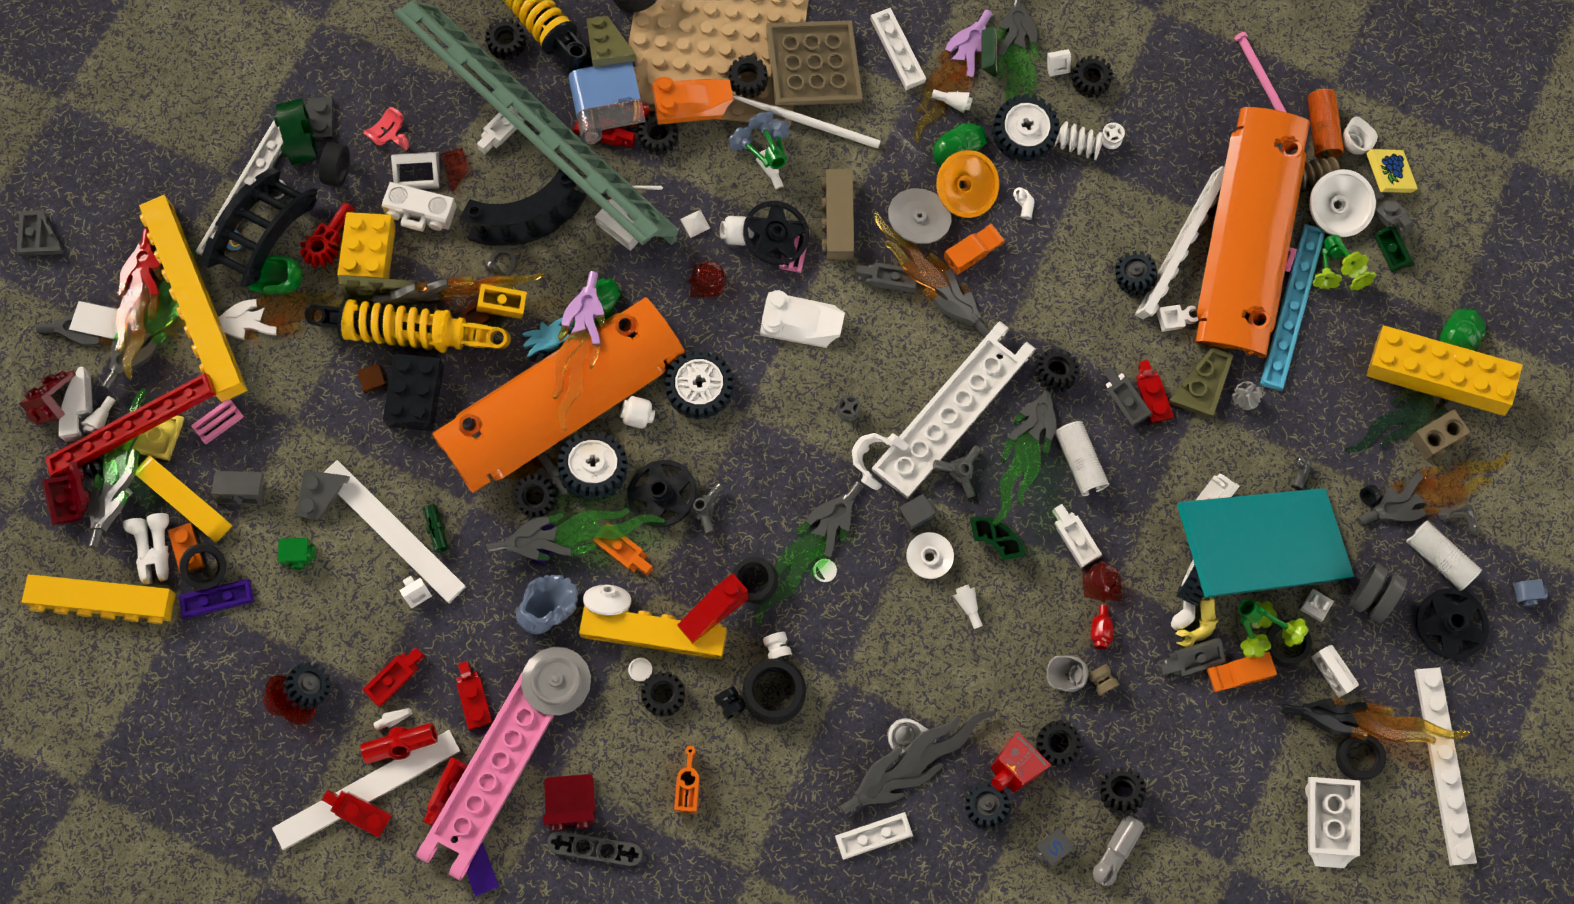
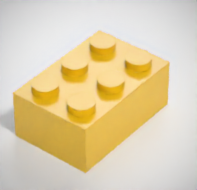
(367, 245)

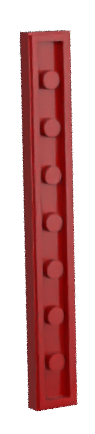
(131, 425)

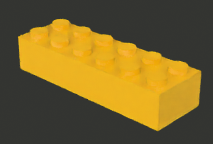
(1444, 370)

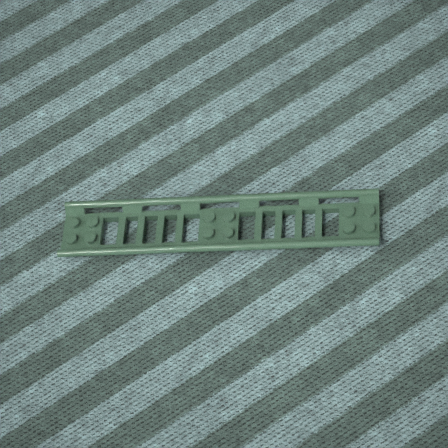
(551, 130)

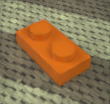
(183, 538)

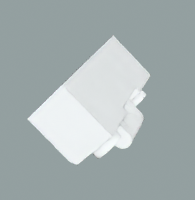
(414, 203)

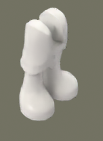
(157, 555)

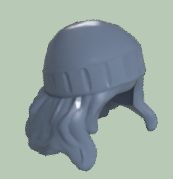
(546, 603)

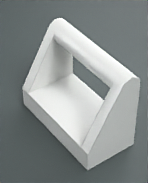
(433, 157)

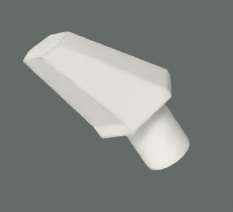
(392, 718)

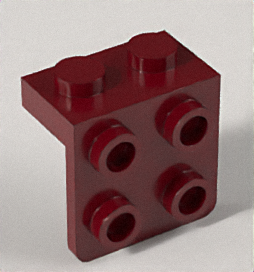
(38, 402)
(66, 496)
(569, 802)

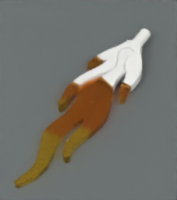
(269, 319)

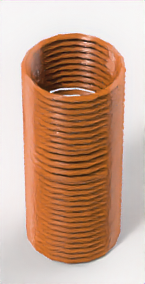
(1324, 107)

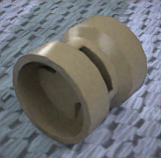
(1101, 674)

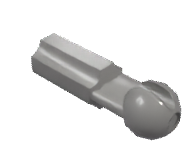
(1117, 850)

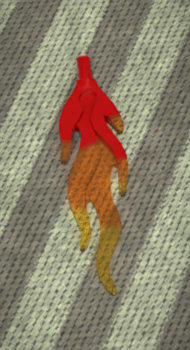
(133, 306)

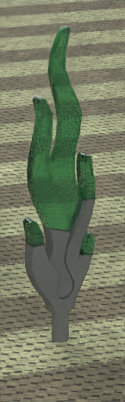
(1412, 414)

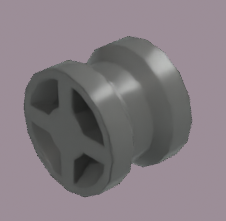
(851, 404)

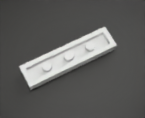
(898, 49)

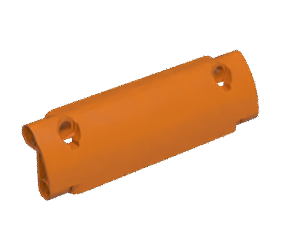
(1252, 231)
(522, 415)

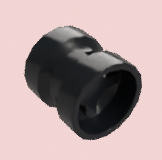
(729, 702)

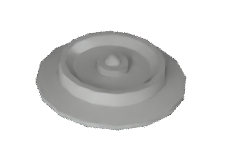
(919, 216)
(556, 681)

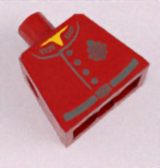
(1017, 764)

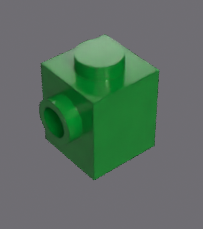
(296, 552)

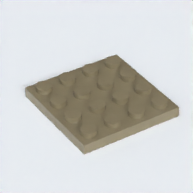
(813, 63)

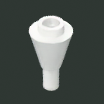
(957, 100)
(772, 173)
(98, 417)
(967, 600)

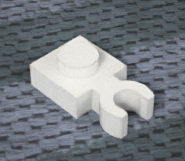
(1174, 318)

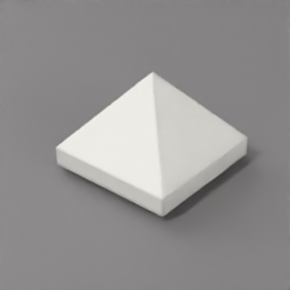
(695, 223)

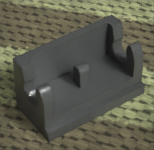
(238, 488)

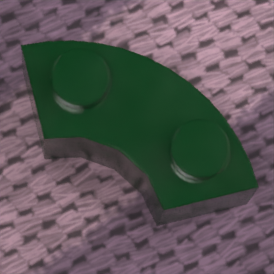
(295, 131)
(1000, 536)

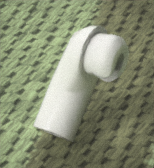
(1026, 201)
(1184, 617)

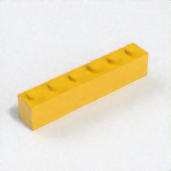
(98, 598)
(651, 633)

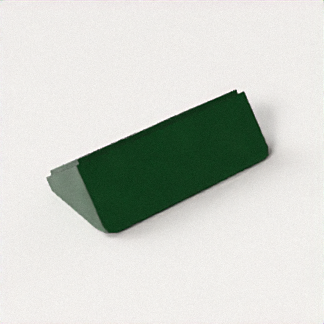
(989, 50)
(1393, 248)

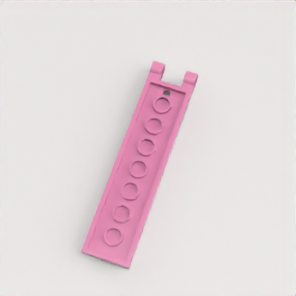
(487, 781)

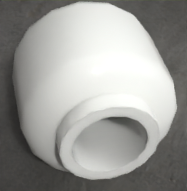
(732, 230)
(637, 412)

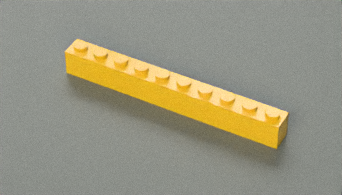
(192, 297)

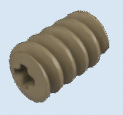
(1316, 169)

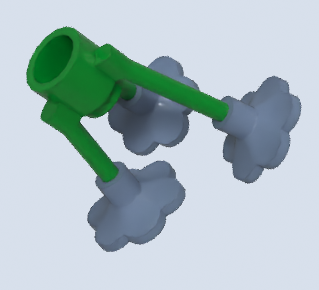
(774, 131)

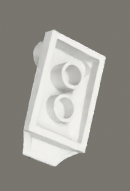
(800, 320)
(1333, 821)

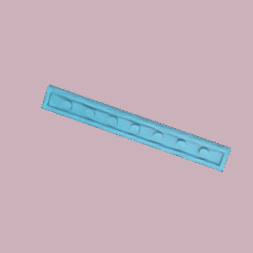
(1292, 308)

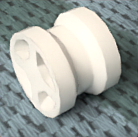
(1110, 131)

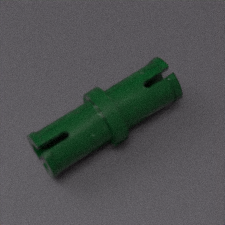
(435, 528)

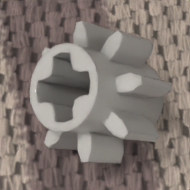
(1247, 395)

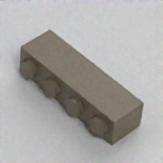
(839, 214)

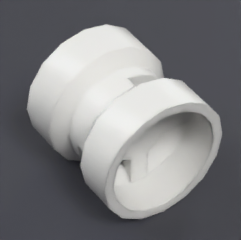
(777, 645)

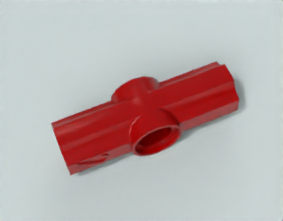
(399, 743)

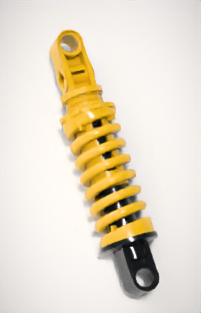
(551, 29)
(404, 328)

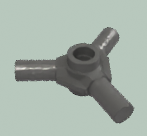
(961, 469)
(704, 506)

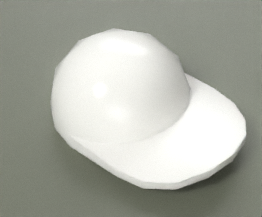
(1359, 136)
(903, 732)

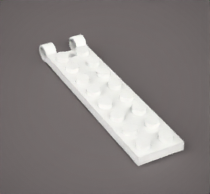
(951, 412)

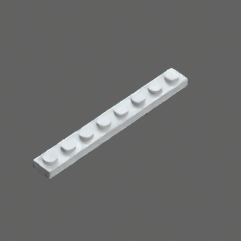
(1179, 249)
(1446, 769)

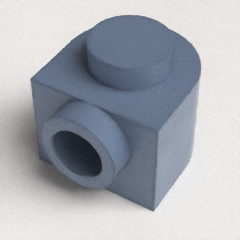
(1530, 592)

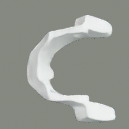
(862, 447)

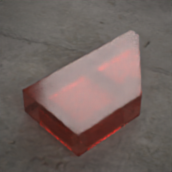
(455, 166)

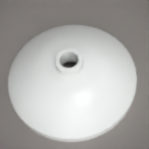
(1354, 198)

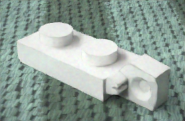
(497, 131)
(1076, 537)

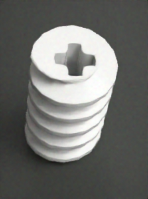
(1079, 140)

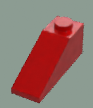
(714, 608)

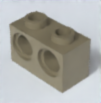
(1438, 433)

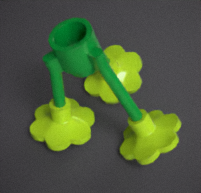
(1353, 265)
(1260, 616)

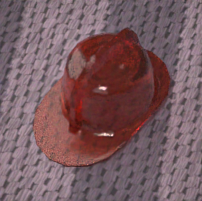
(707, 280)
(1102, 582)
(277, 705)

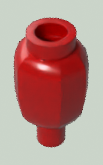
(1102, 629)

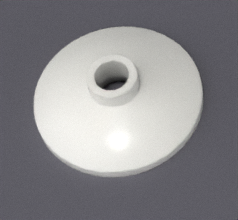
(935, 545)
(607, 599)

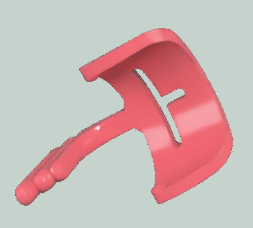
(390, 117)

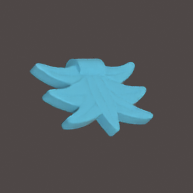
(544, 339)

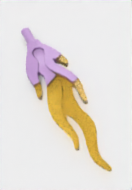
(575, 348)

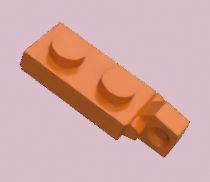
(625, 552)

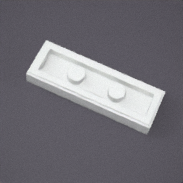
(873, 836)

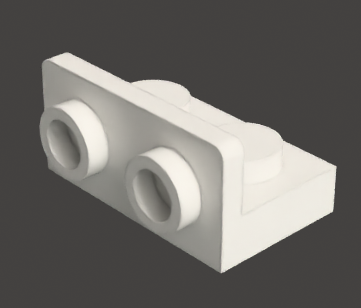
(1335, 671)

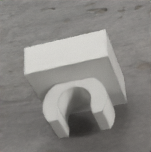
(1059, 62)
(415, 591)
(1317, 605)

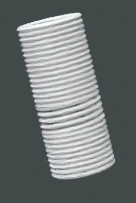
(1077, 445)
(1437, 548)

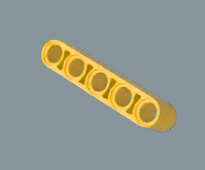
(183, 499)

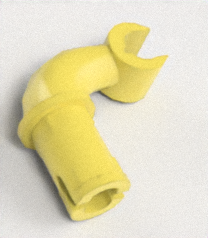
(1207, 624)

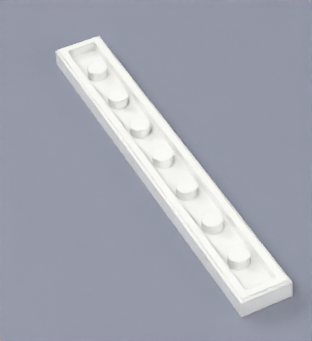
(262, 160)
(398, 536)
(368, 788)

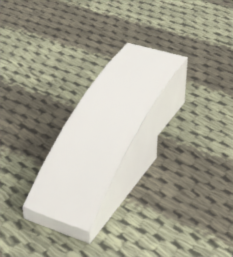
(76, 406)

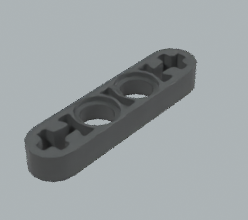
(595, 848)

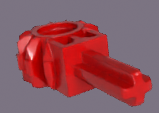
(325, 237)

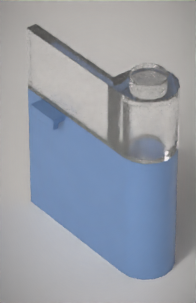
(605, 99)

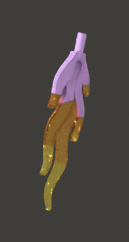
(952, 72)

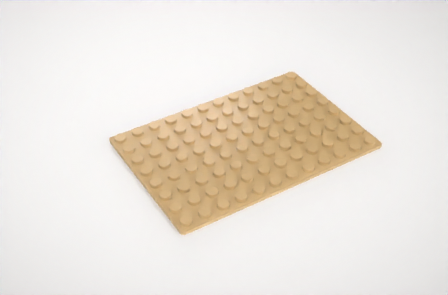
(704, 39)

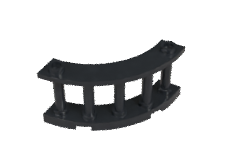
(239, 207)
(524, 219)

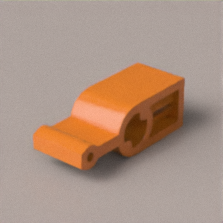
(973, 249)
(1241, 672)
(682, 788)

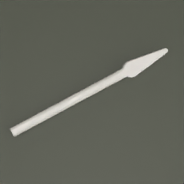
(812, 122)

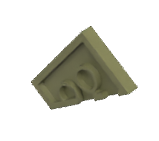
(607, 43)
(365, 288)
(1204, 385)

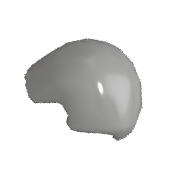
(1060, 666)

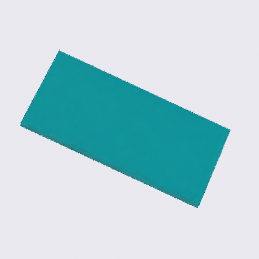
(1264, 541)

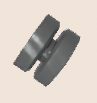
(1378, 593)

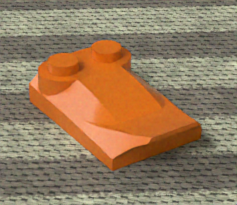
(690, 99)

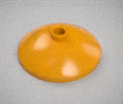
(979, 181)

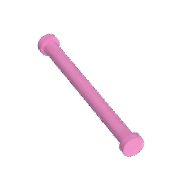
(1259, 71)

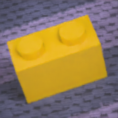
(501, 301)

